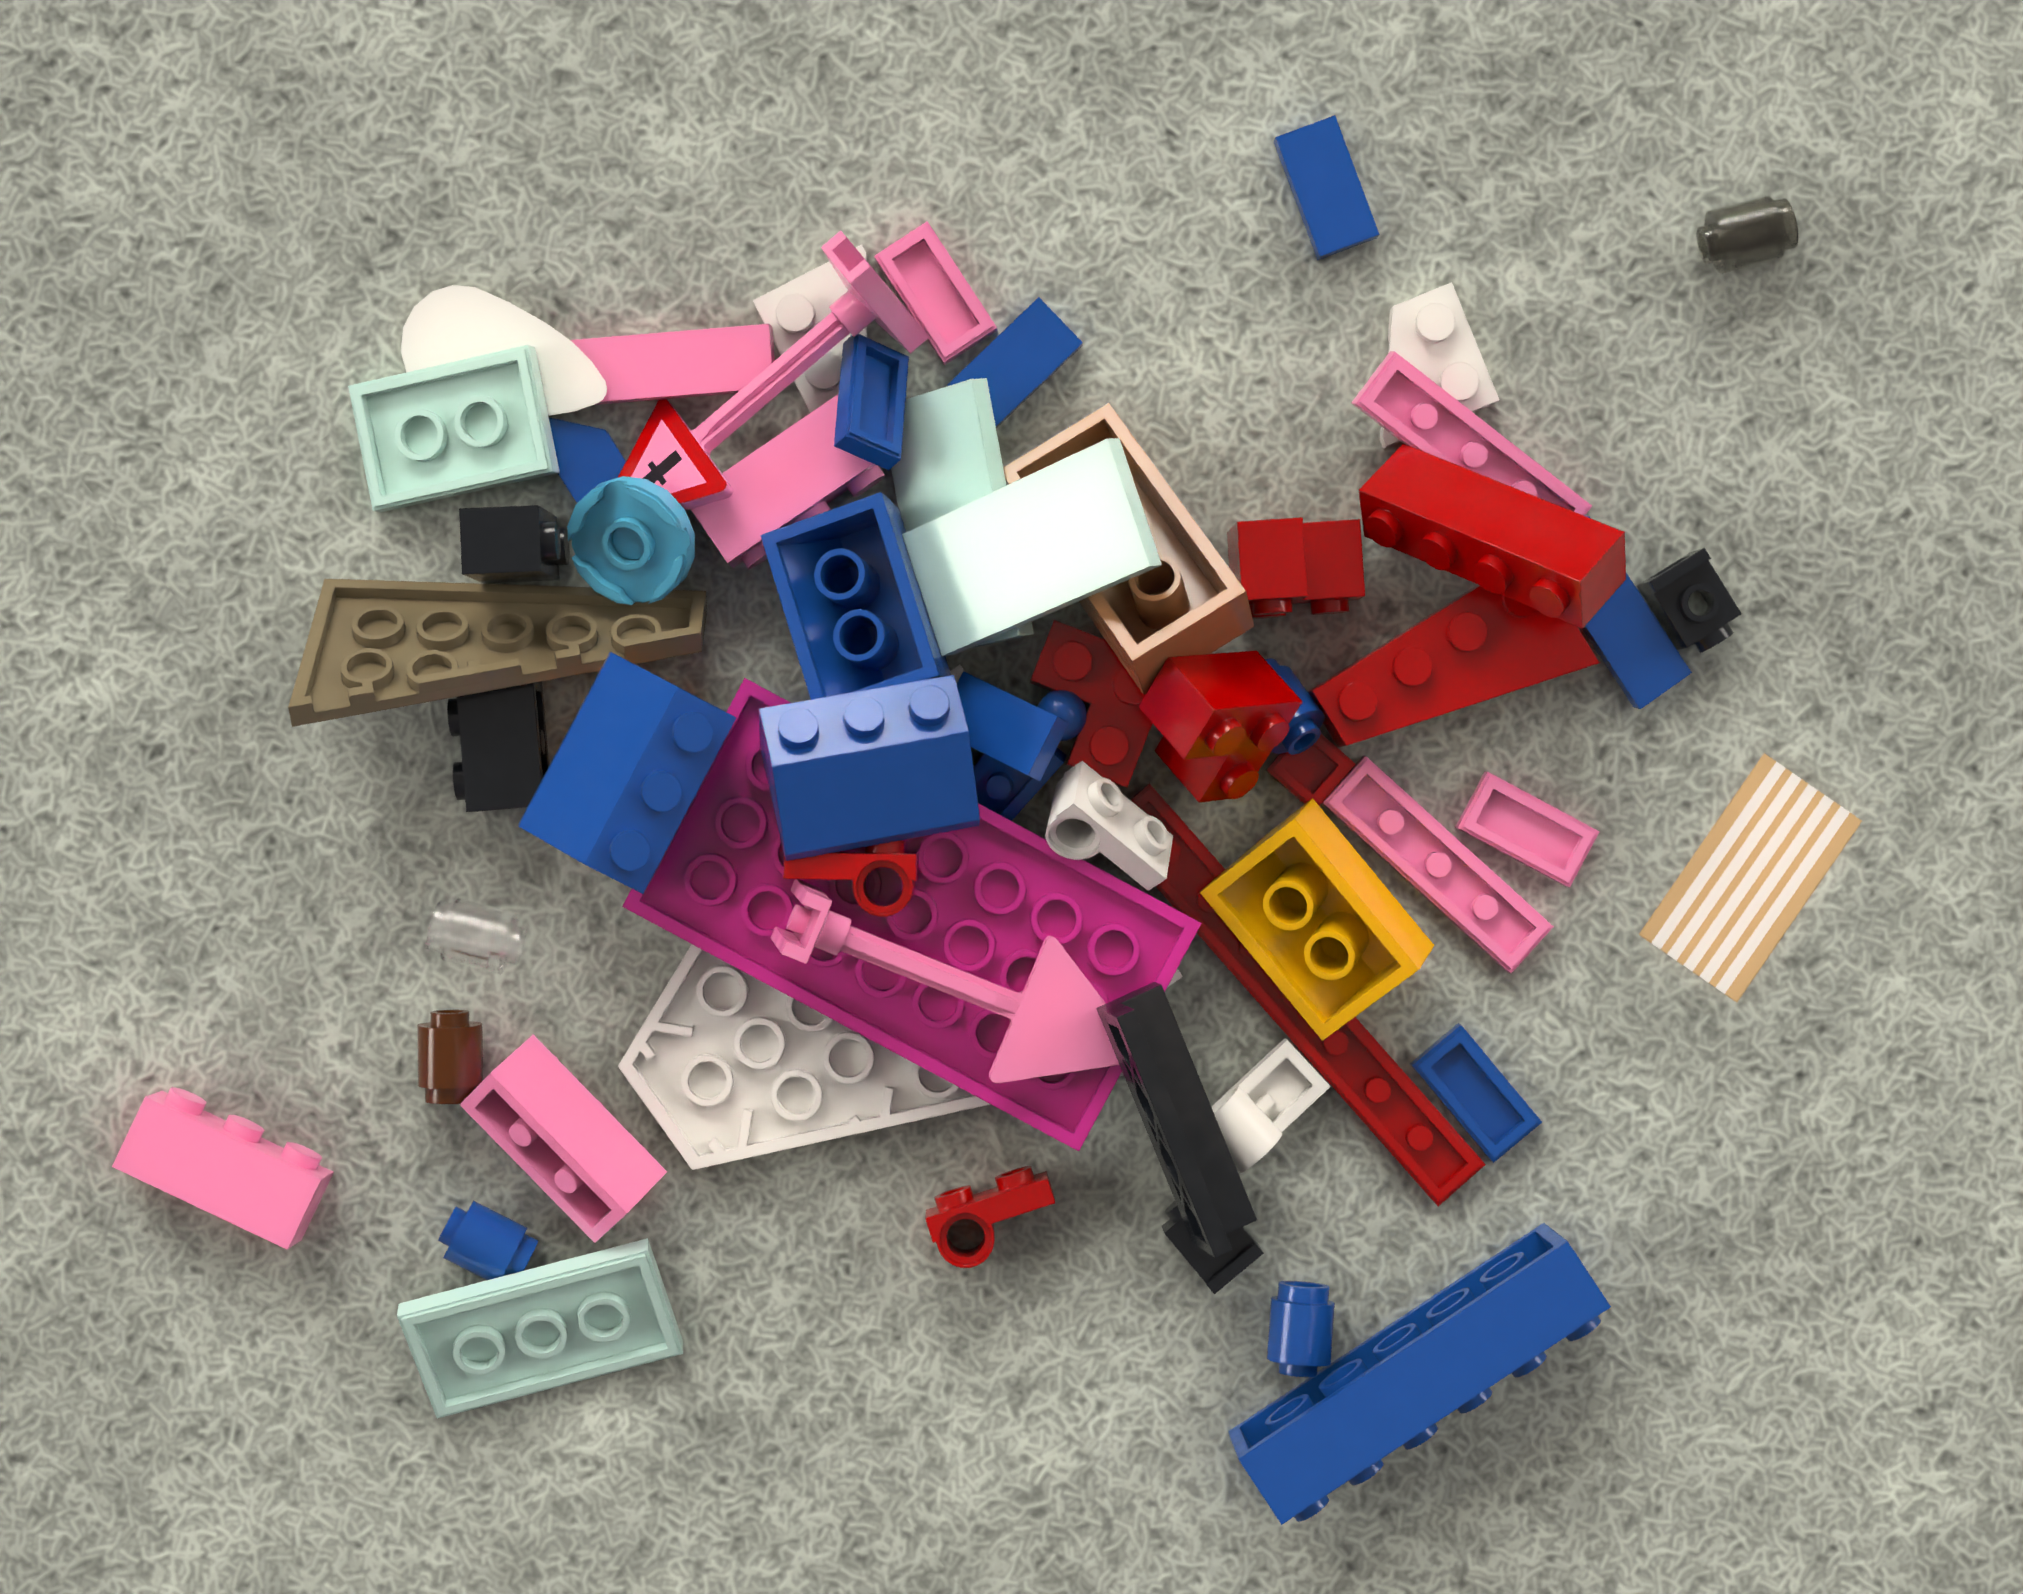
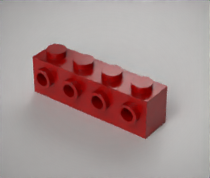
(1493, 535)

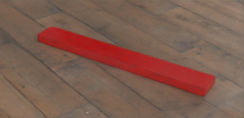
(1348, 1057)

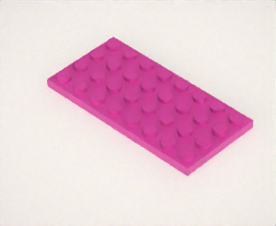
(977, 905)

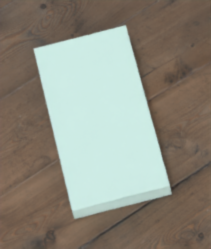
(949, 458)
(1032, 547)
(541, 1328)

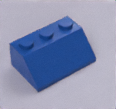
(853, 599)
(869, 767)
(626, 772)

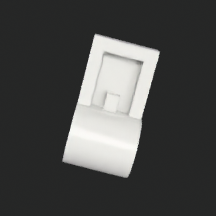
(1095, 817)
(1266, 1103)

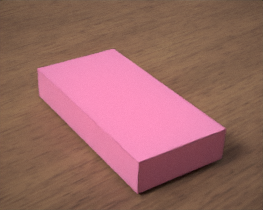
(935, 292)
(1527, 829)

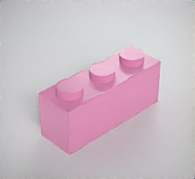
(784, 484)
(563, 1138)
(224, 1166)

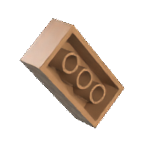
(1175, 609)

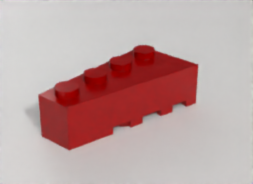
(1449, 661)

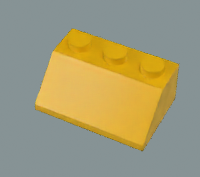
(1318, 920)

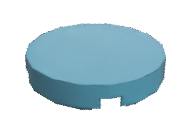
(631, 540)

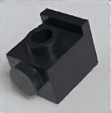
(1668, 598)
(1214, 1271)

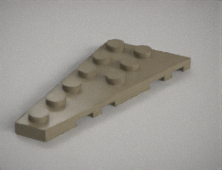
(434, 641)

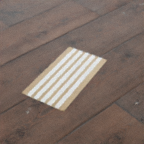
(1750, 877)

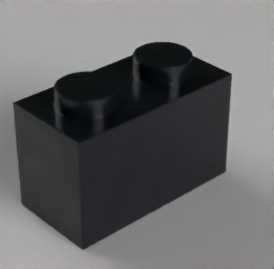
(512, 544)
(500, 746)

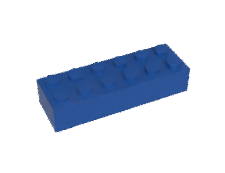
(1418, 1373)

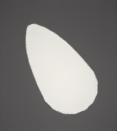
(471, 323)

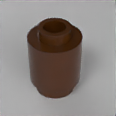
(449, 1056)

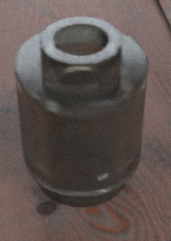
(1747, 233)

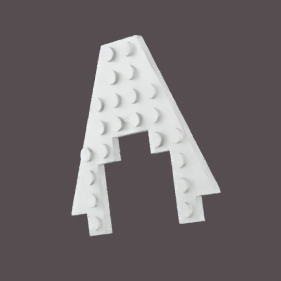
(758, 1073)

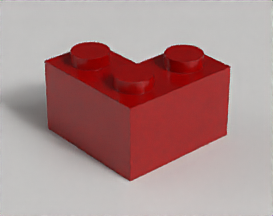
(1297, 564)
(1219, 720)
(1114, 722)

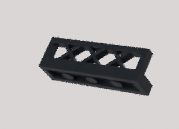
(1177, 1116)

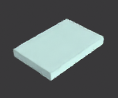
(454, 428)

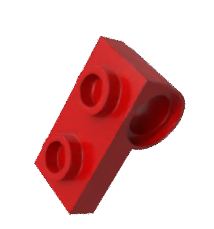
(857, 868)
(1015, 1194)

